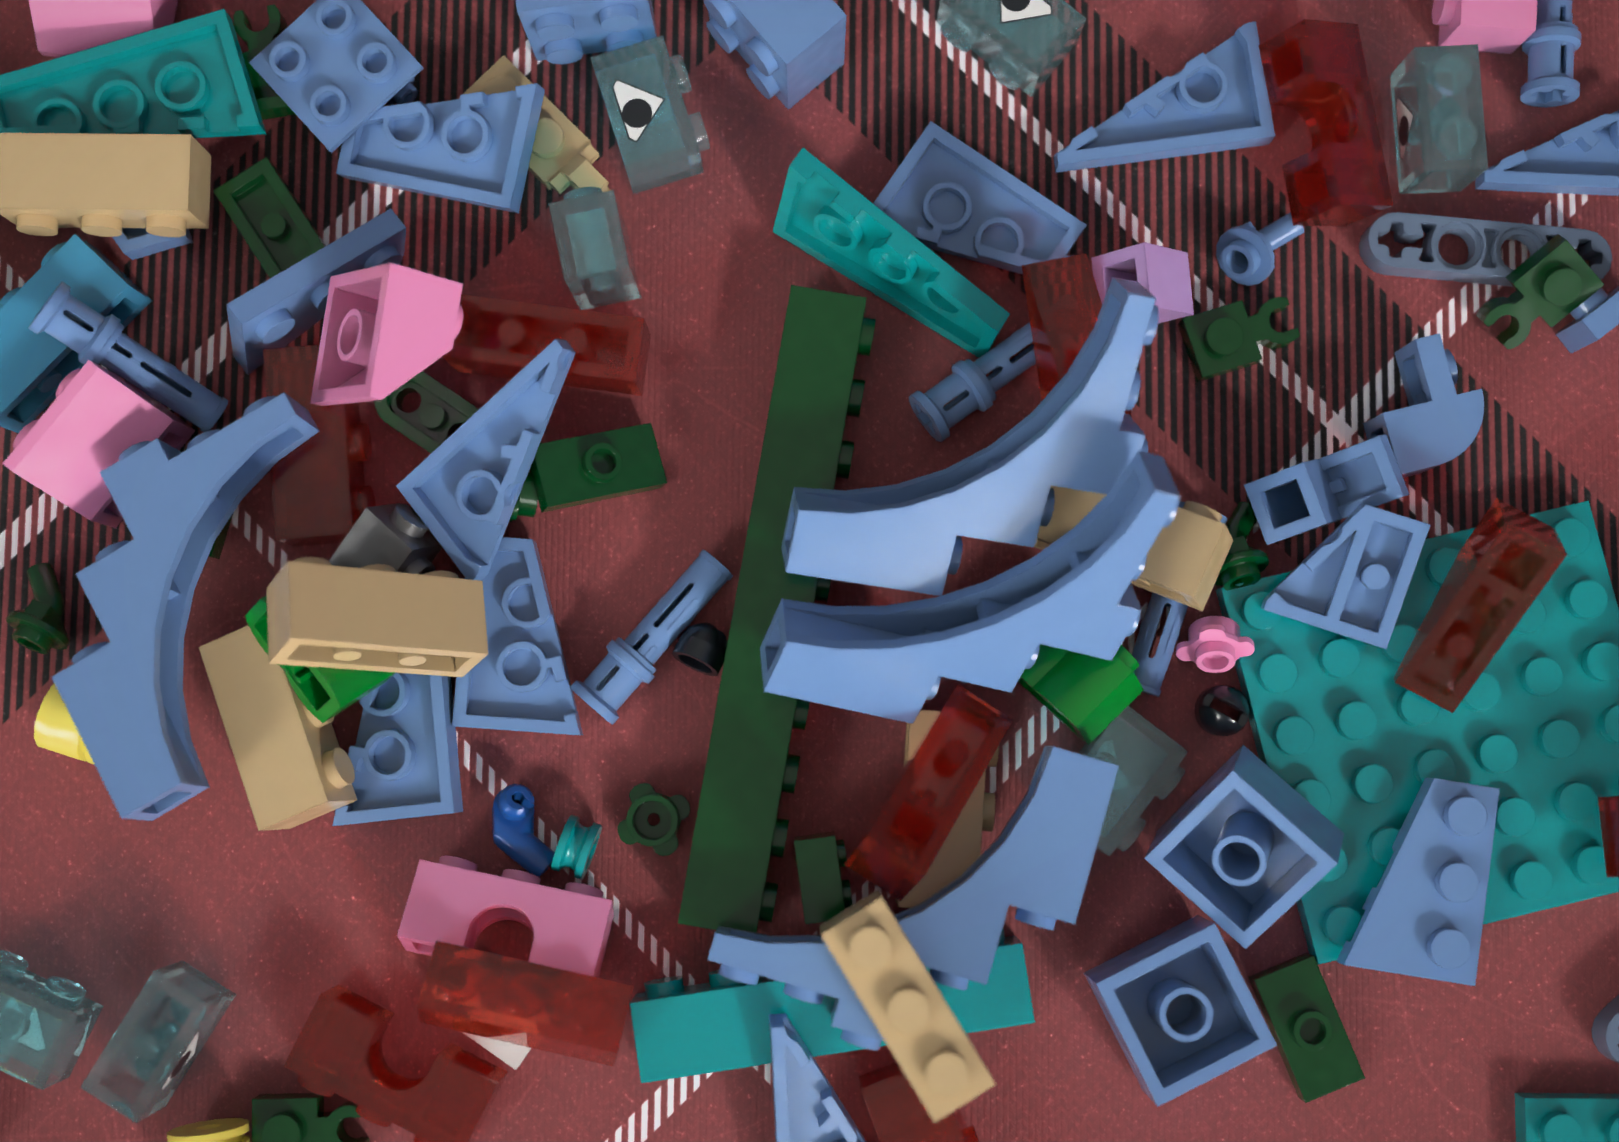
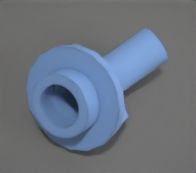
(1248, 253)

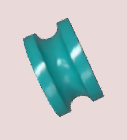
(576, 847)

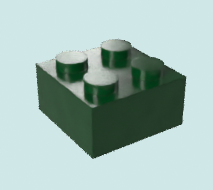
(820, 878)

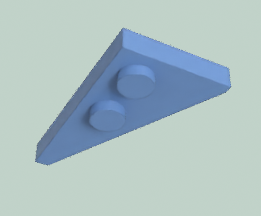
(1202, 109)
(1572, 163)
(477, 473)
(802, 1096)

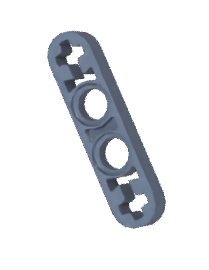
(1483, 242)

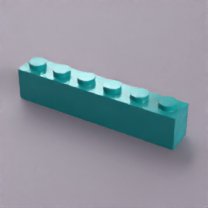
(728, 1028)

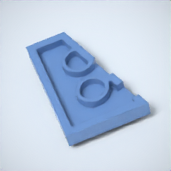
(450, 149)
(974, 207)
(525, 674)
(1434, 889)

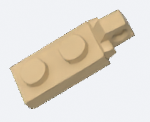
(560, 150)

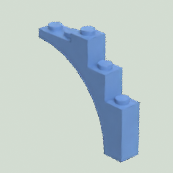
(1072, 440)
(986, 634)
(131, 690)
(1033, 865)

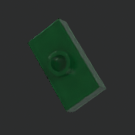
(269, 217)
(597, 467)
(1306, 1027)

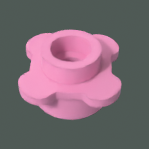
(1214, 644)

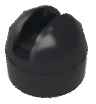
(702, 648)
(1215, 721)

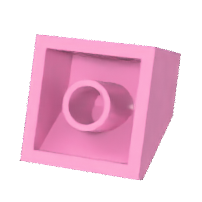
(383, 331)

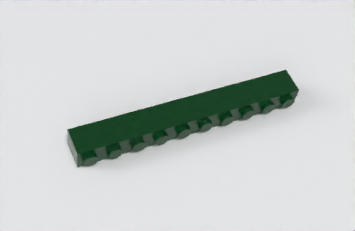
(752, 727)

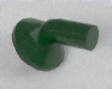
(1242, 561)
(41, 623)

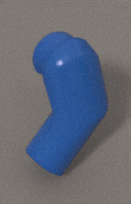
(515, 829)

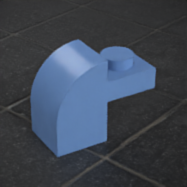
(1437, 421)
(1326, 489)

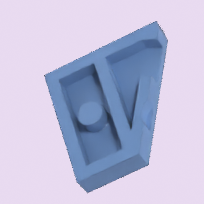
(1354, 577)

